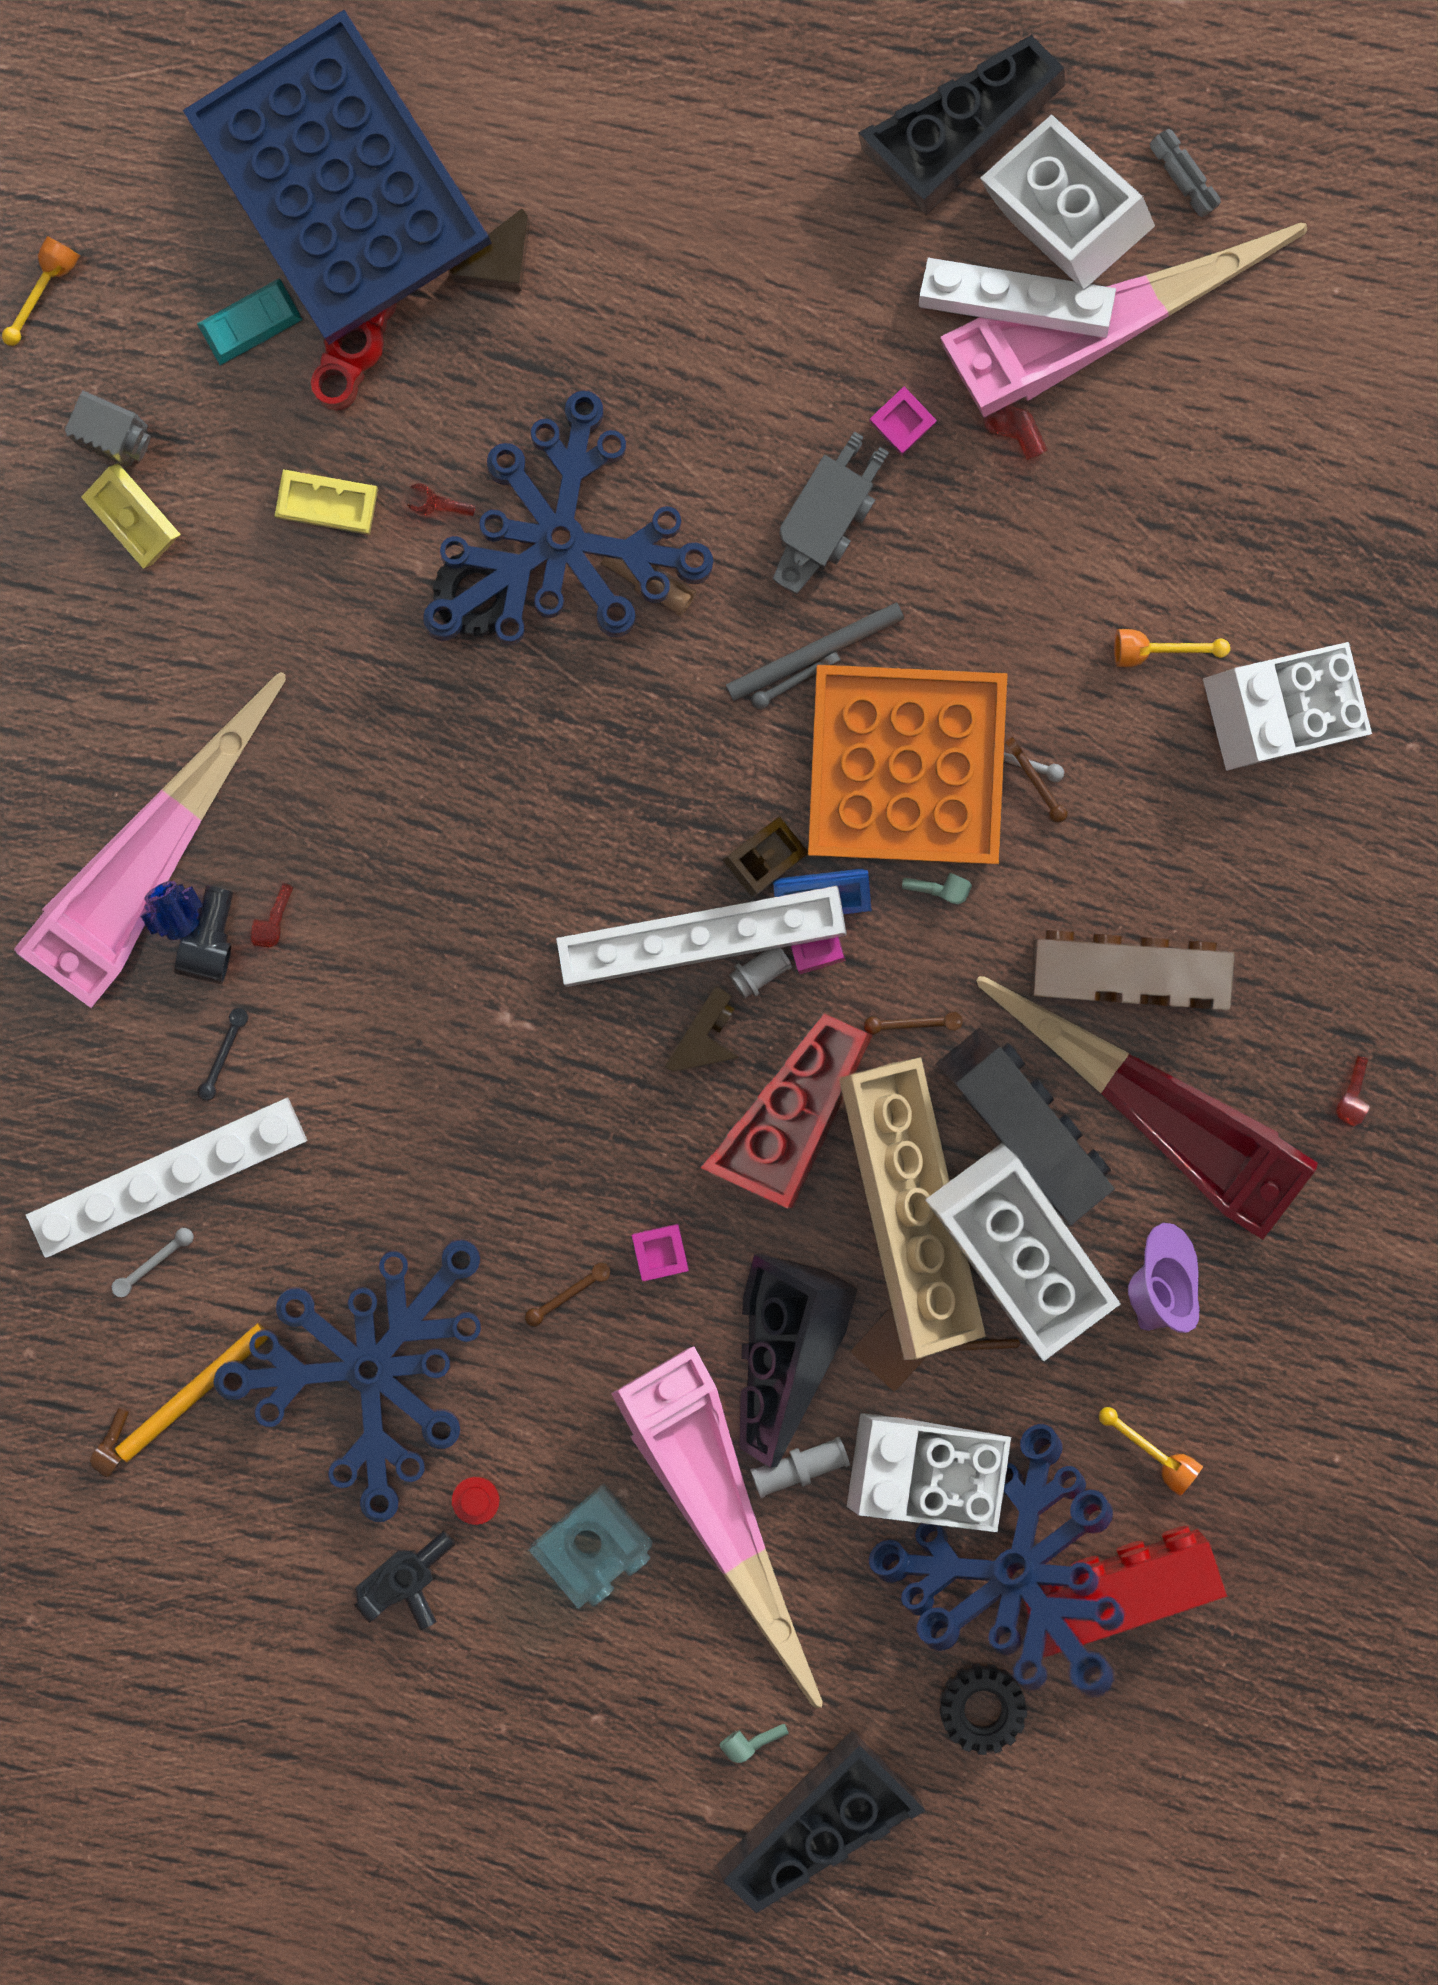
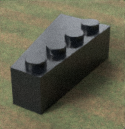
(954, 130)
(818, 1823)

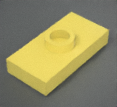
(326, 502)

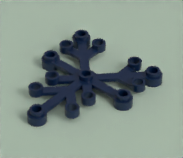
(514, 569)
(404, 1325)
(1046, 1612)

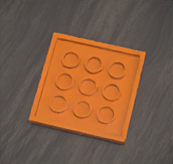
(907, 764)

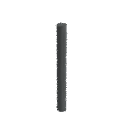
(815, 651)

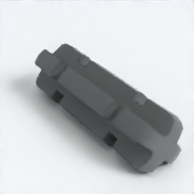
(1185, 172)

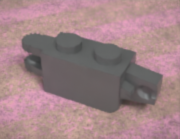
(823, 514)

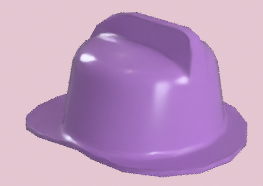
(1167, 1284)

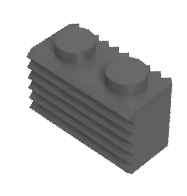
(108, 430)

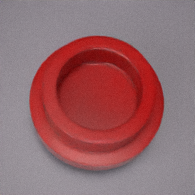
(475, 1500)

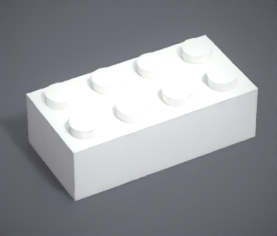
(1023, 1251)

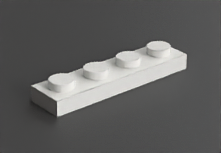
(1016, 297)

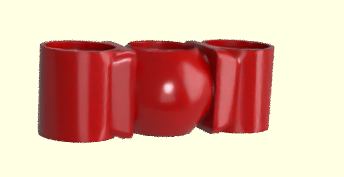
(350, 366)

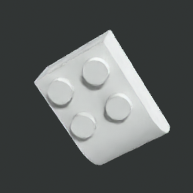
(1068, 201)

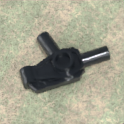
(403, 1578)

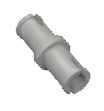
(800, 1467)

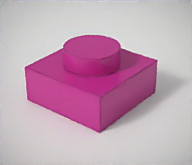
(902, 420)
(817, 954)
(660, 1252)

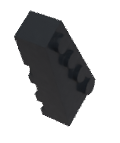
(1027, 1125)

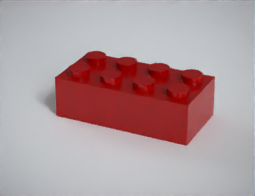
(1146, 1583)

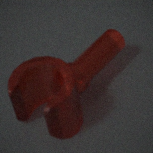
(440, 503)
(268, 933)
(1350, 1107)

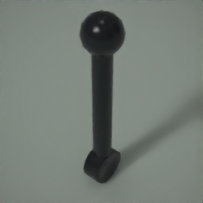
(238, 1018)

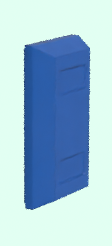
(852, 887)

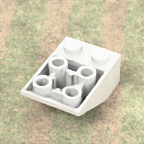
(1287, 705)
(928, 1473)

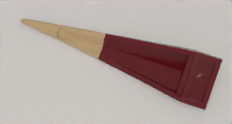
(1221, 1150)

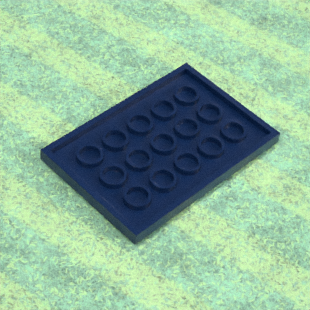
(337, 176)

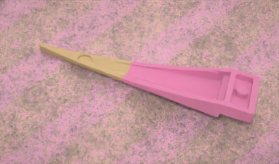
(1016, 360)
(96, 916)
(689, 1448)

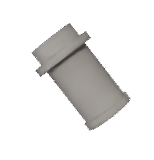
(759, 971)

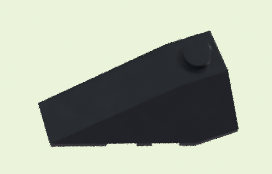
(793, 1334)

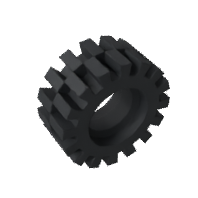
(983, 1737)

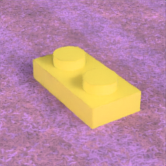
(130, 515)

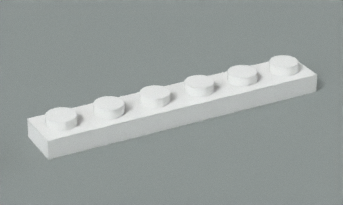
(701, 936)
(166, 1177)

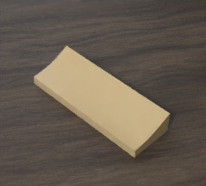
(899, 1170)

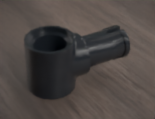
(205, 950)

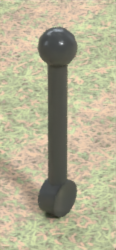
(761, 699)

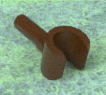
(104, 1458)

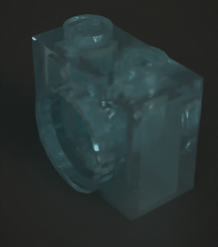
(589, 1575)

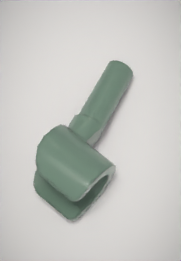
(954, 889)
(740, 1749)

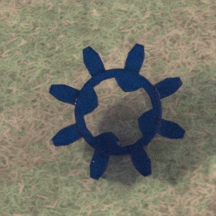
(171, 910)

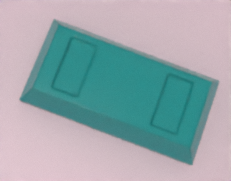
(249, 321)

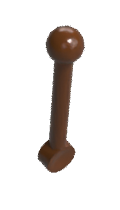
(1058, 812)
(951, 1021)
(599, 1273)

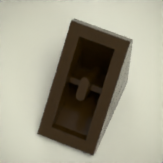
(500, 262)
(765, 857)

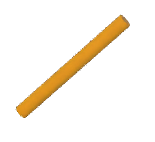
(186, 1397)

